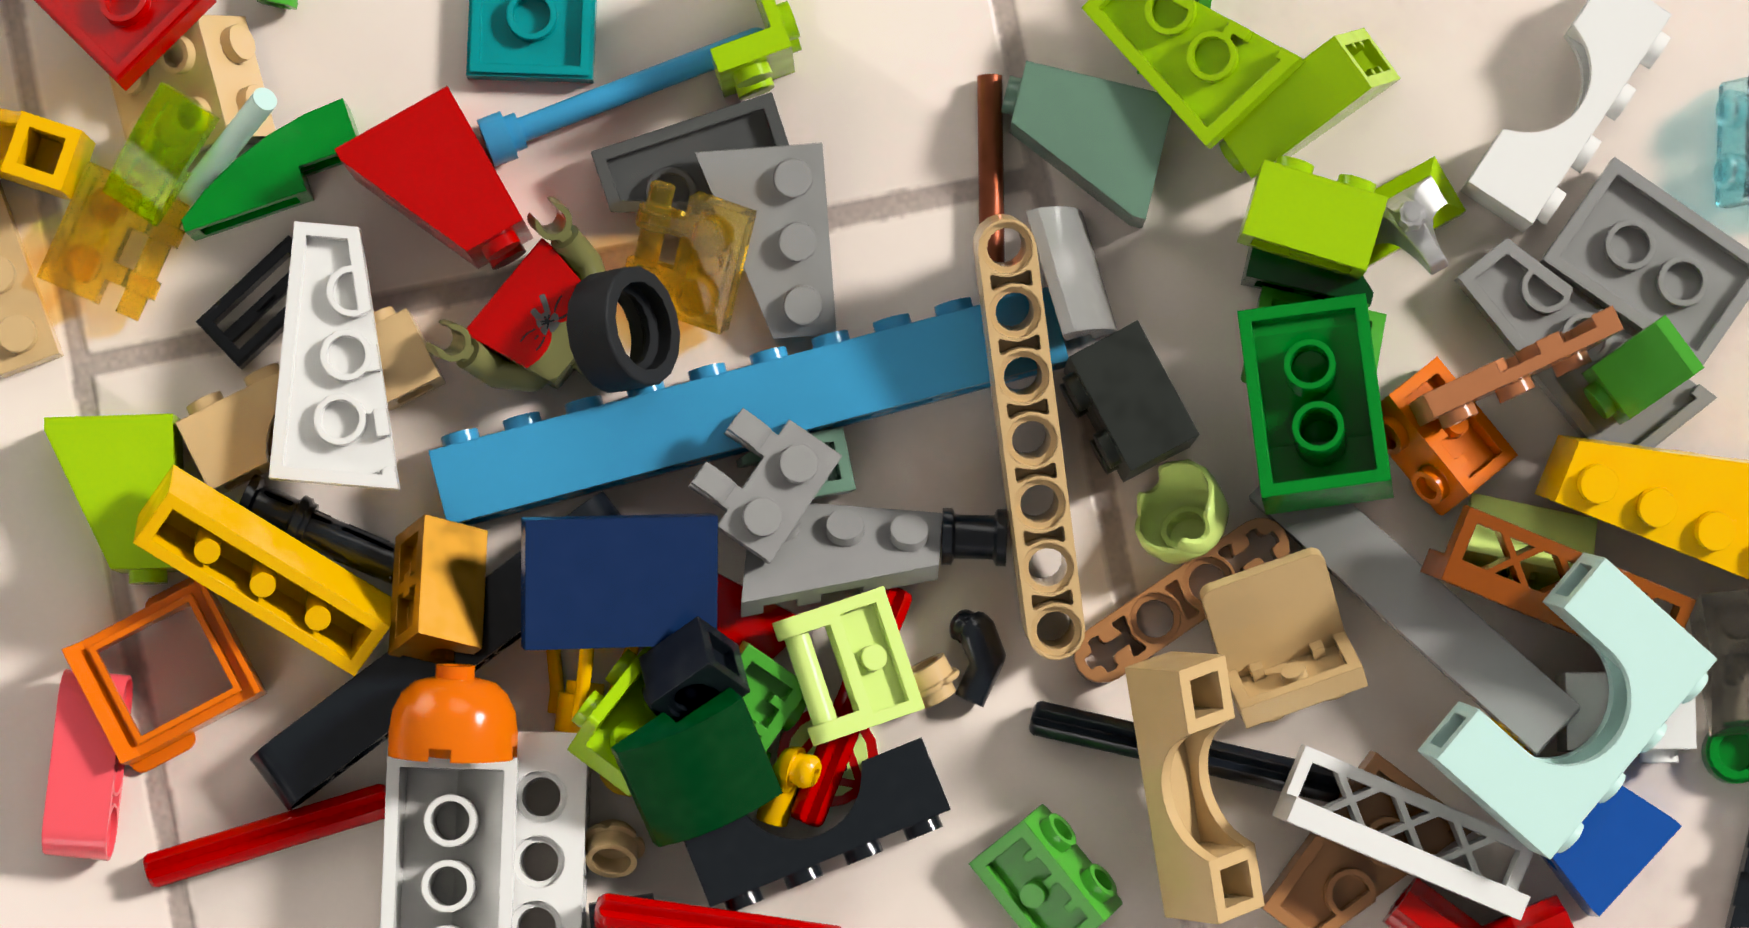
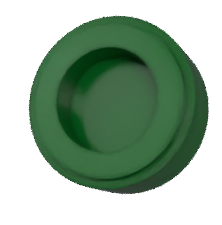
(1727, 757)

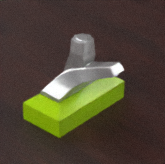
(1415, 208)

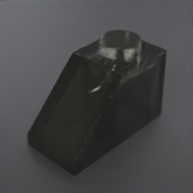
(1722, 627)

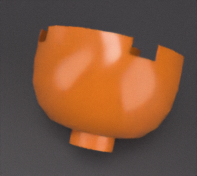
(453, 719)

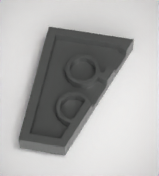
(670, 152)

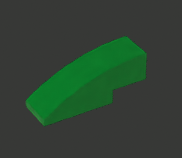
(273, 172)

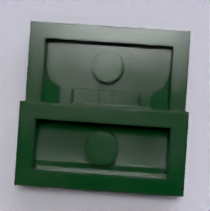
(697, 770)

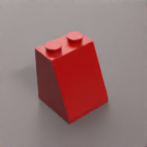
(440, 179)

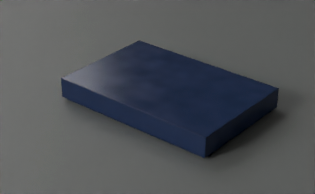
(615, 579)

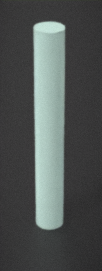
(229, 144)

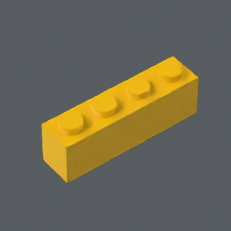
(263, 570)

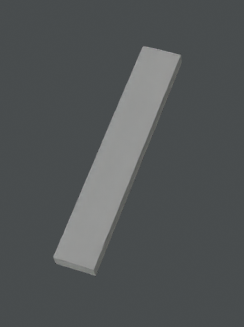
(1433, 621)

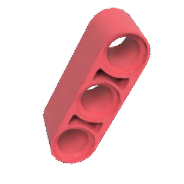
(82, 777)

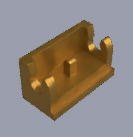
(438, 590)

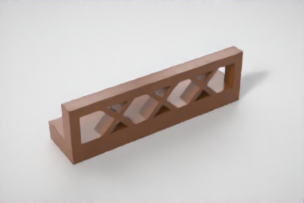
(1517, 593)

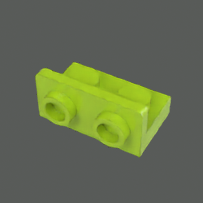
(612, 718)

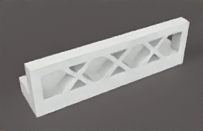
(1395, 853)

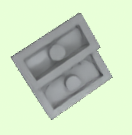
(1071, 272)

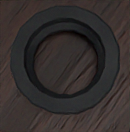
(595, 333)

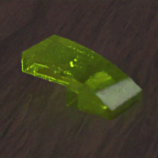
(159, 152)

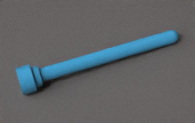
(509, 134)

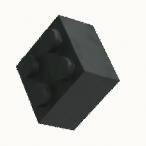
(1127, 402)

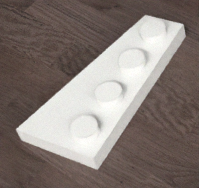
(331, 380)

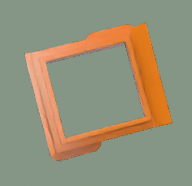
(177, 735)

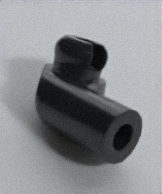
(983, 650)

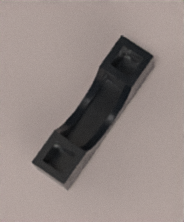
(894, 794)

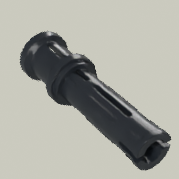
(321, 531)

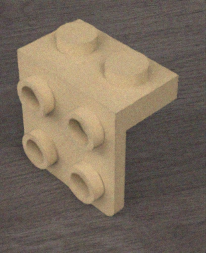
(208, 64)
(1281, 637)

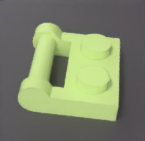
(868, 659)

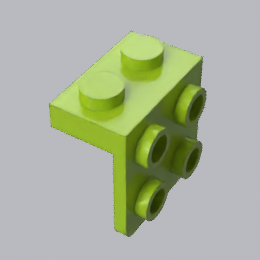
(755, 60)

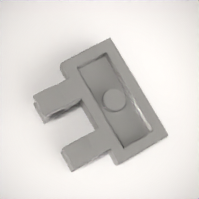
(778, 489)

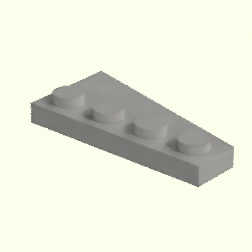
(1531, 302)

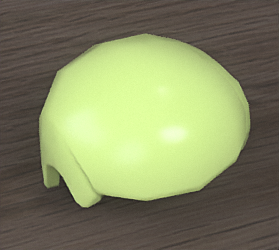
(1181, 513)

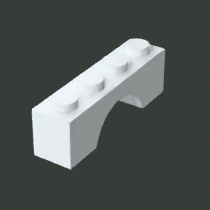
(1523, 169)

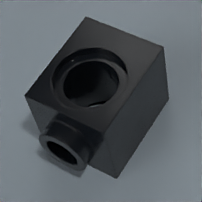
(691, 670)

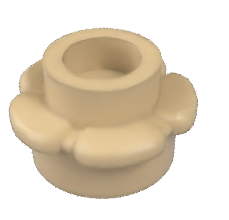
(935, 679)
(613, 848)

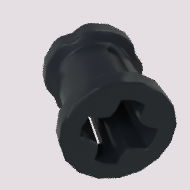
(974, 537)

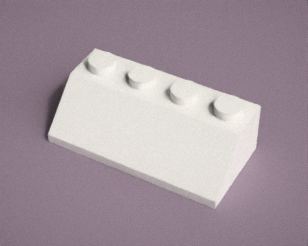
(449, 844)

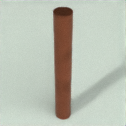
(991, 157)

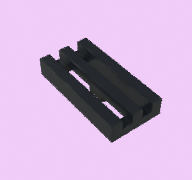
(236, 295)

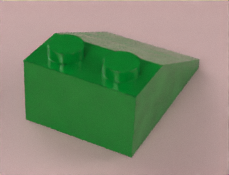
(1315, 404)

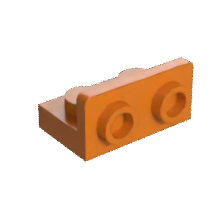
(1440, 462)

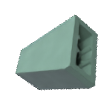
(1093, 133)

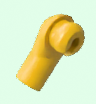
(792, 770)

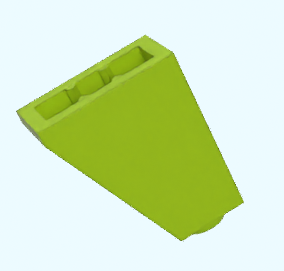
(1311, 101)
(113, 473)

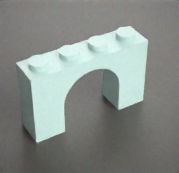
(1649, 672)

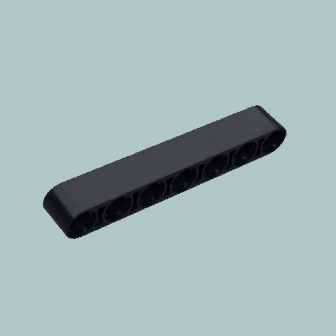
(360, 711)

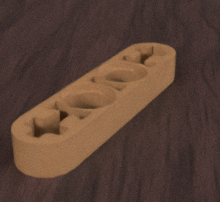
(1177, 595)

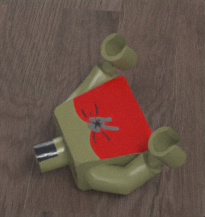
(522, 330)

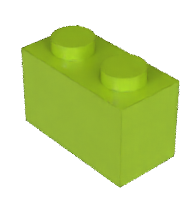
(1313, 216)

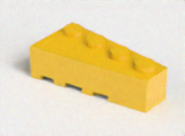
(1659, 494)

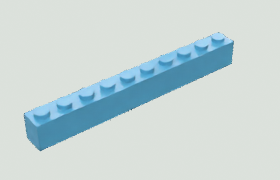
(686, 423)

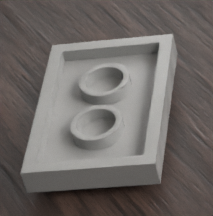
(1652, 259)

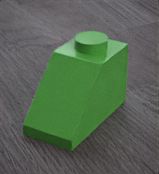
(1640, 371)

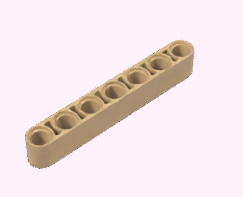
(1039, 467)

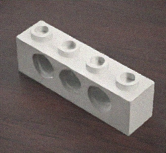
(565, 829)

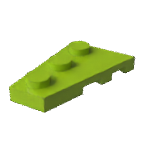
(1196, 59)

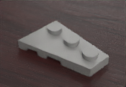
(790, 236)
(844, 550)

